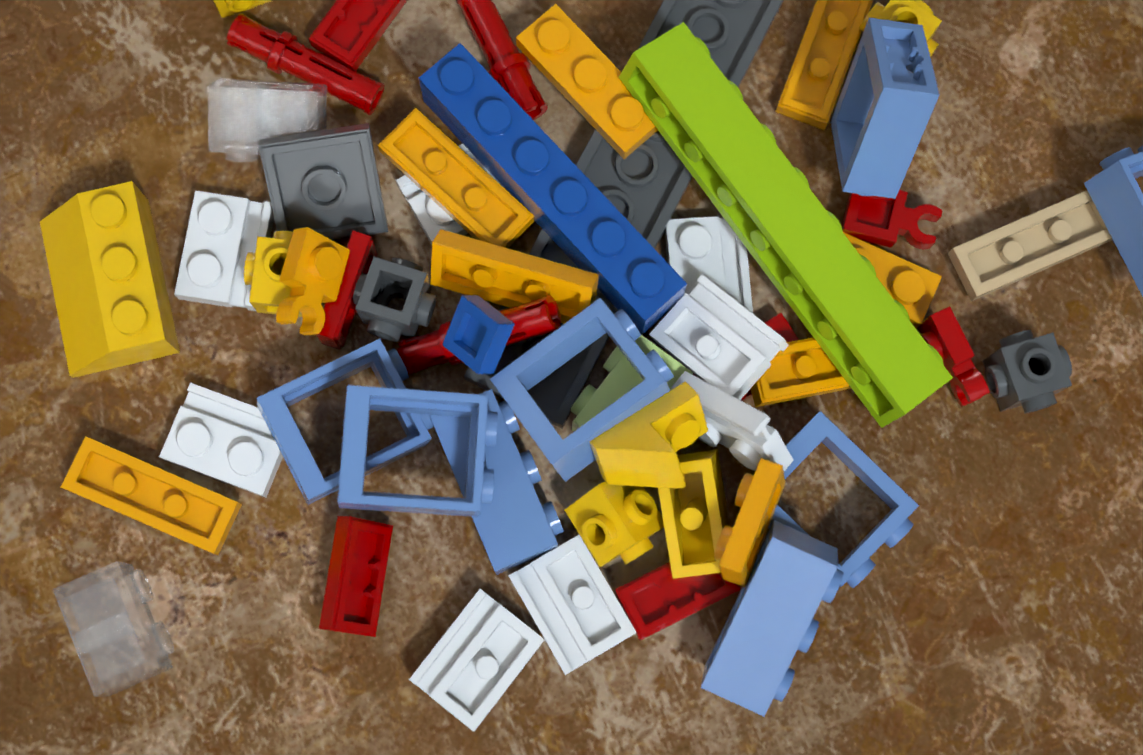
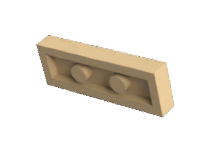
(1029, 245)

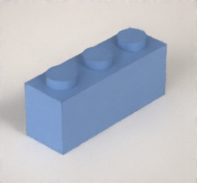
(515, 523)
(772, 619)

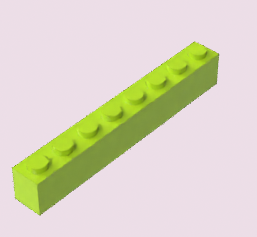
(784, 225)

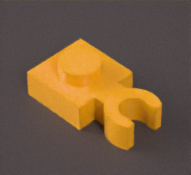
(314, 273)

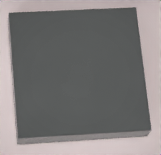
(325, 182)

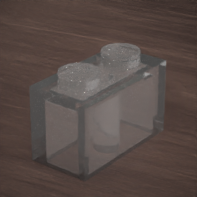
(256, 110)
(115, 628)

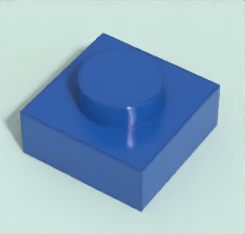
(478, 334)

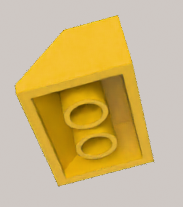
(108, 280)

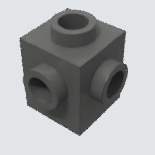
(390, 281)
(1016, 384)

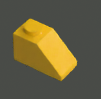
(695, 515)

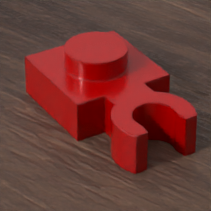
(883, 219)
(947, 337)

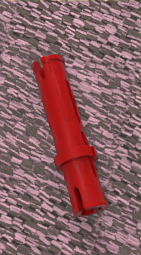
(287, 55)
(506, 62)
(529, 321)

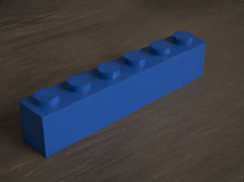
(551, 188)

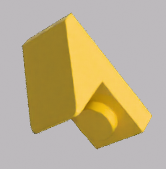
(646, 443)

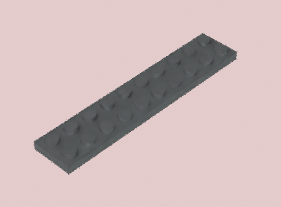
(644, 184)

